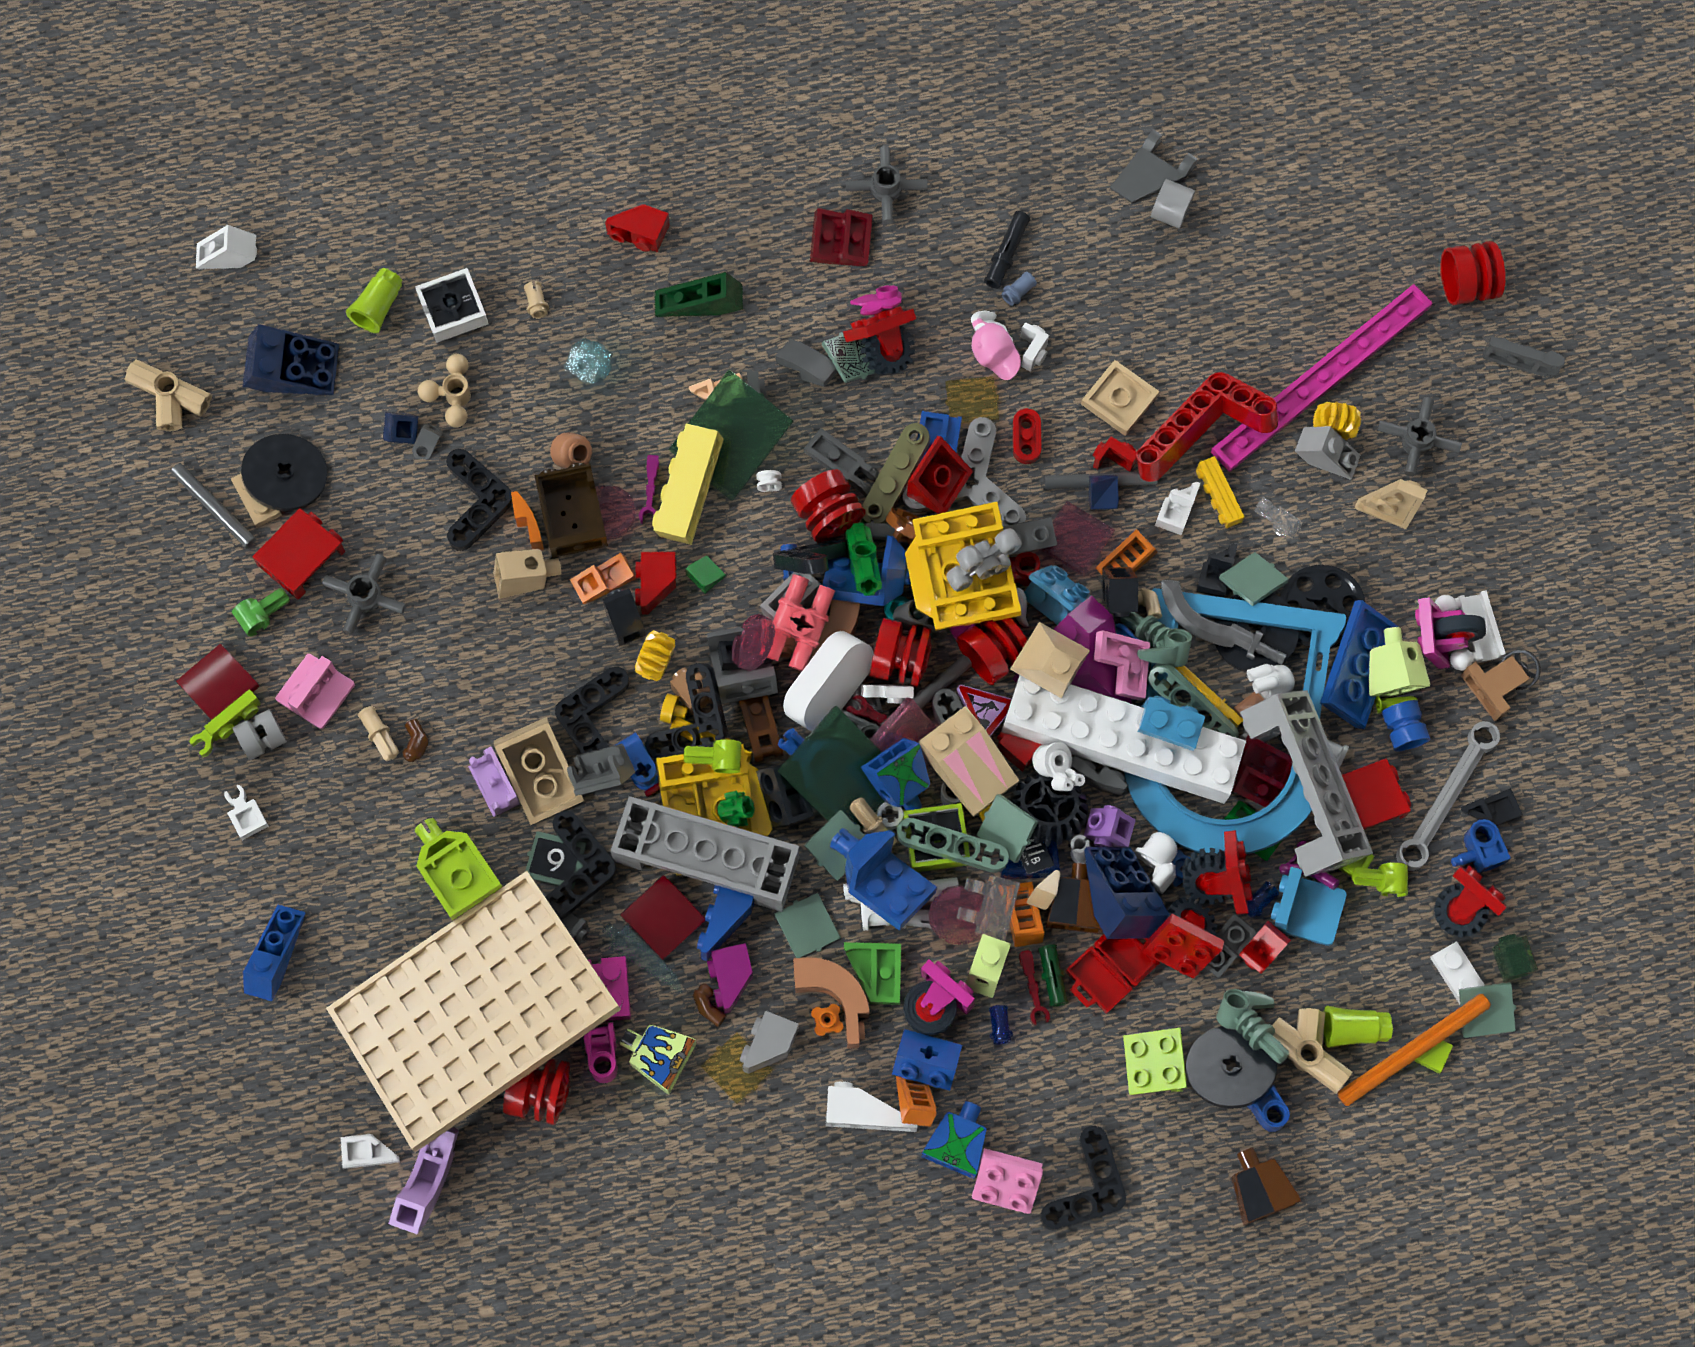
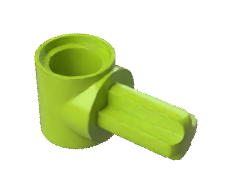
(723, 756)
(1388, 878)

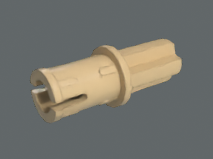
(378, 733)
(867, 817)

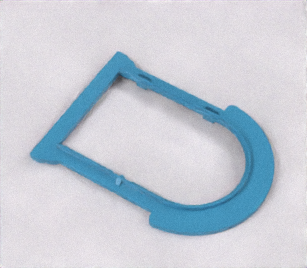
(1290, 806)

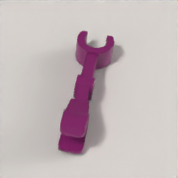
(652, 470)

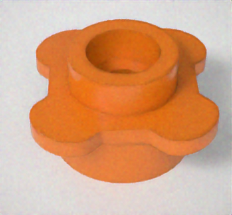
(823, 1027)

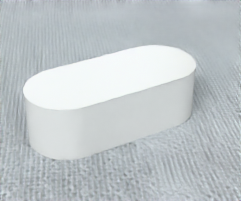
(828, 679)

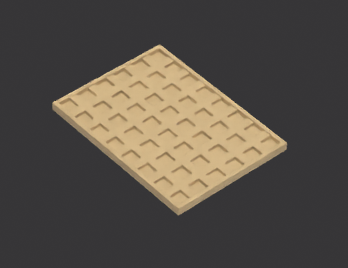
(472, 1010)

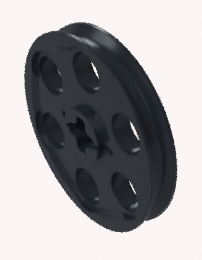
(1320, 592)

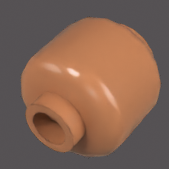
(570, 449)

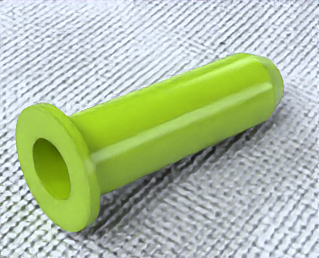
(1382, 704)

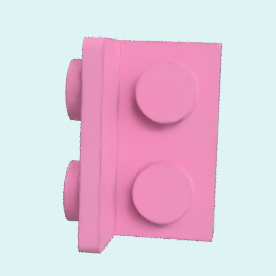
(315, 690)
(1007, 1181)

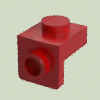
(1120, 453)
(1264, 947)

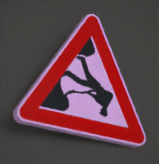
(985, 706)

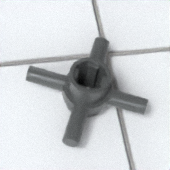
(889, 192)
(1416, 428)
(360, 584)

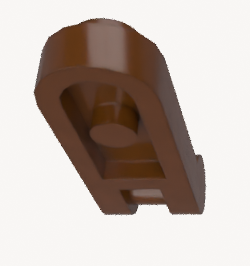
(760, 725)

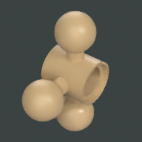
(429, 390)

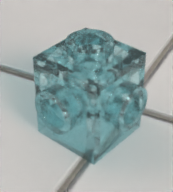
(589, 361)

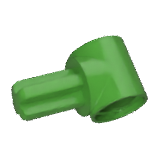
(254, 614)

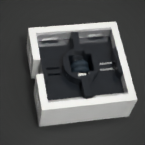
(451, 305)

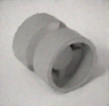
(250, 740)

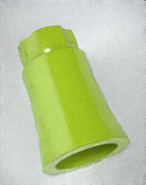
(375, 301)
(1355, 1026)

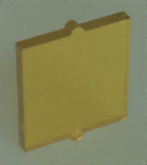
(972, 399)
(728, 1072)

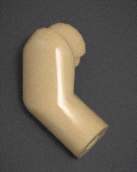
(1150, 600)

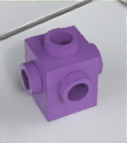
(1109, 827)

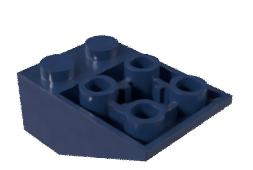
(289, 362)
(1122, 894)

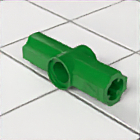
(863, 559)

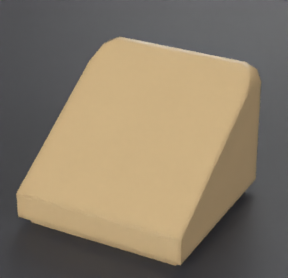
(1045, 892)

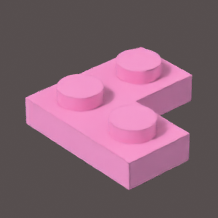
(1122, 652)

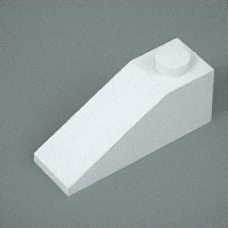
(857, 1109)

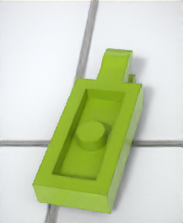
(222, 725)

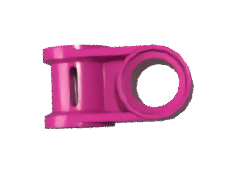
(600, 1047)

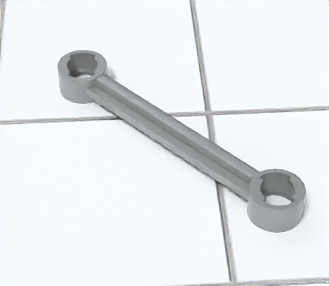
(1448, 794)

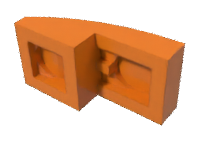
(525, 517)
(601, 580)

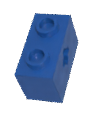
(927, 1059)

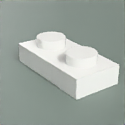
(1456, 969)

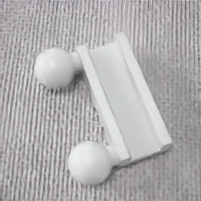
(1484, 649)

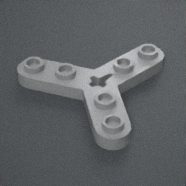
(977, 456)

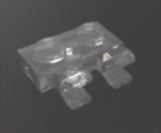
(996, 906)

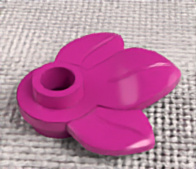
(885, 297)

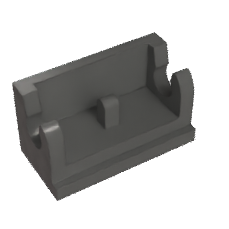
(600, 769)

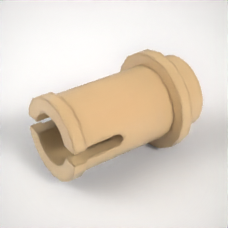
(537, 305)

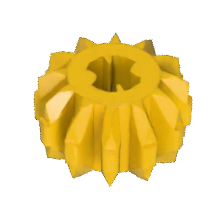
(1340, 417)
(655, 655)

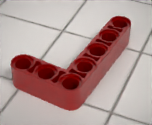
(1215, 396)

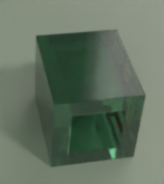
(1514, 957)

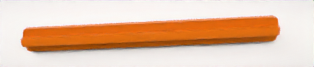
(1414, 1049)

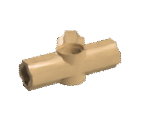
(168, 404)
(1310, 1037)

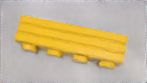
(1220, 492)

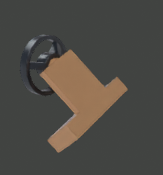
(1499, 681)

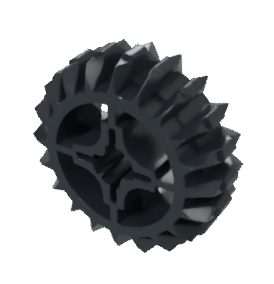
(1051, 807)

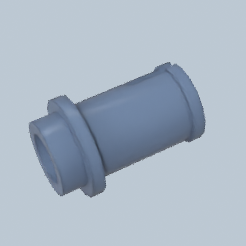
(1013, 293)

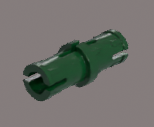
(1050, 957)

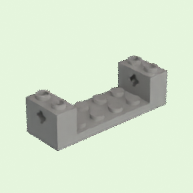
(1323, 786)
(705, 851)

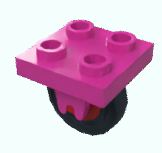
(1445, 631)
(934, 1003)

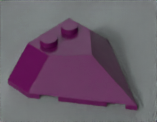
(1081, 627)

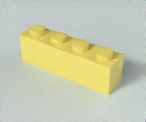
(688, 483)

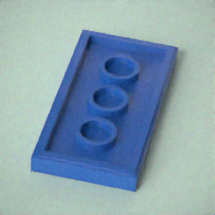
(1348, 681)

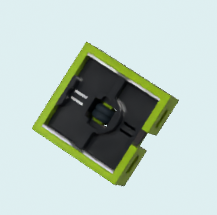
(946, 816)

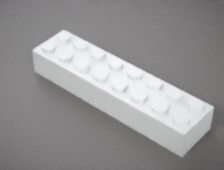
(1107, 734)

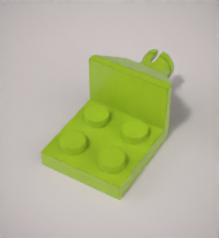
(454, 869)

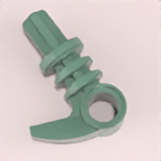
(1168, 644)
(1238, 1014)

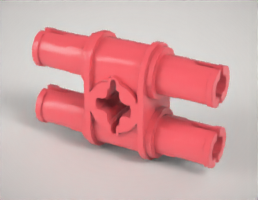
(812, 617)

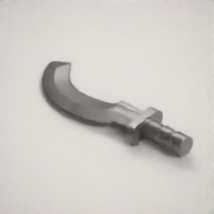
(1213, 631)

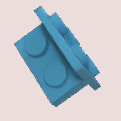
(1054, 593)

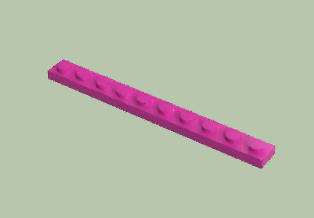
(1326, 374)

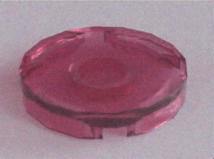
(620, 512)
(754, 643)
(944, 915)

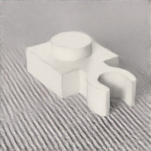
(893, 692)
(246, 816)

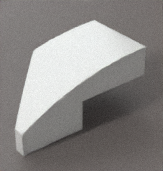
(1177, 509)

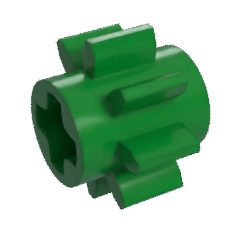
(736, 809)

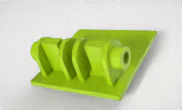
(1155, 1061)

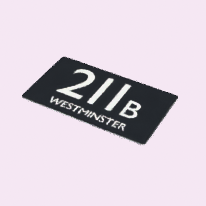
(1036, 857)

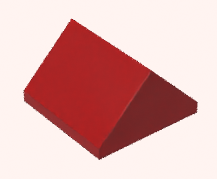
(938, 477)

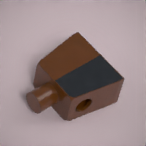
(1073, 904)
(1261, 1188)

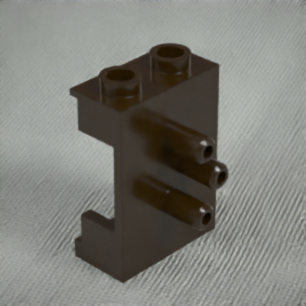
(571, 510)

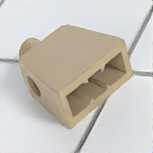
(523, 572)

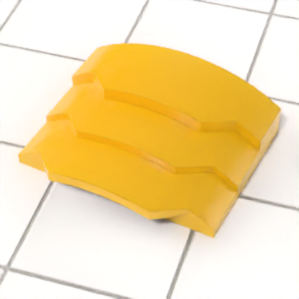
(934, 554)
(700, 789)

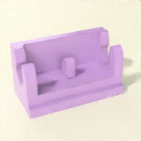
(493, 782)

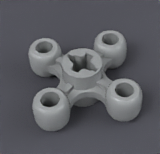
(983, 559)

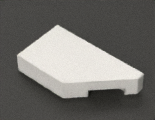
(365, 1151)

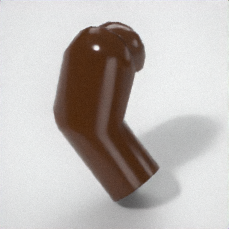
(417, 743)
(705, 1007)

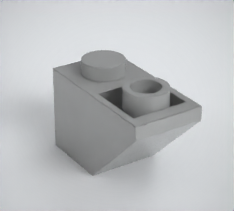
(1327, 451)
(771, 1042)

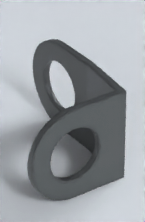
(428, 439)

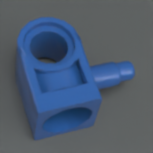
(1483, 855)

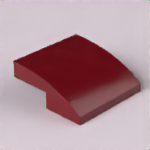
(841, 237)
(216, 682)
(1261, 772)
(662, 917)

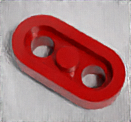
(1026, 438)

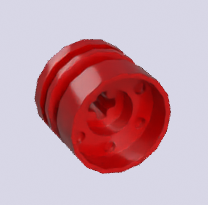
(1472, 273)
(827, 505)
(992, 647)
(900, 652)
(542, 1090)

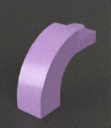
(425, 1183)

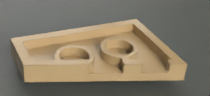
(1394, 503)

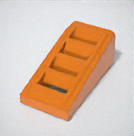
(1135, 537)
(1029, 931)
(911, 1113)

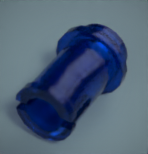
(1261, 899)
(1000, 1025)

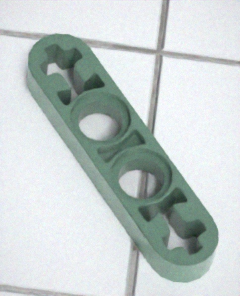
(1197, 700)
(950, 850)

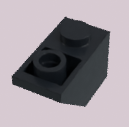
(623, 616)

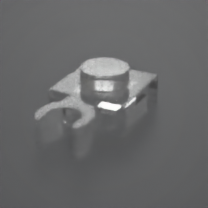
(1282, 521)

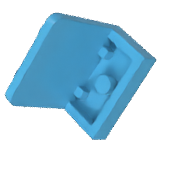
(1171, 723)
(1308, 908)

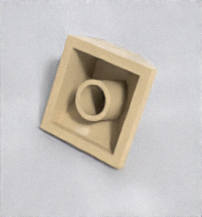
(1050, 660)

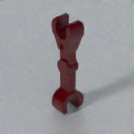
(866, 711)
(1027, 966)

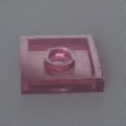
(1078, 539)
(906, 722)

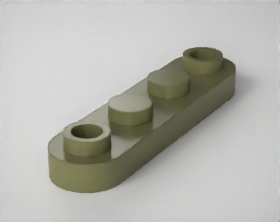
(896, 472)

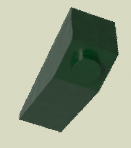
(700, 297)

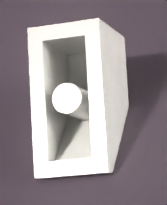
(226, 249)

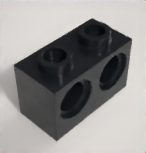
(1120, 591)
(782, 800)

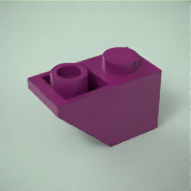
(733, 974)

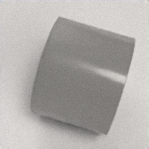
(1172, 203)

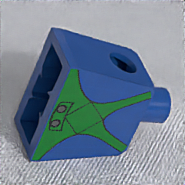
(899, 774)
(958, 1141)

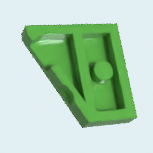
(877, 970)

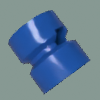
(1404, 721)

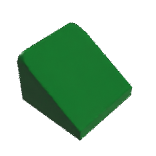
(704, 573)

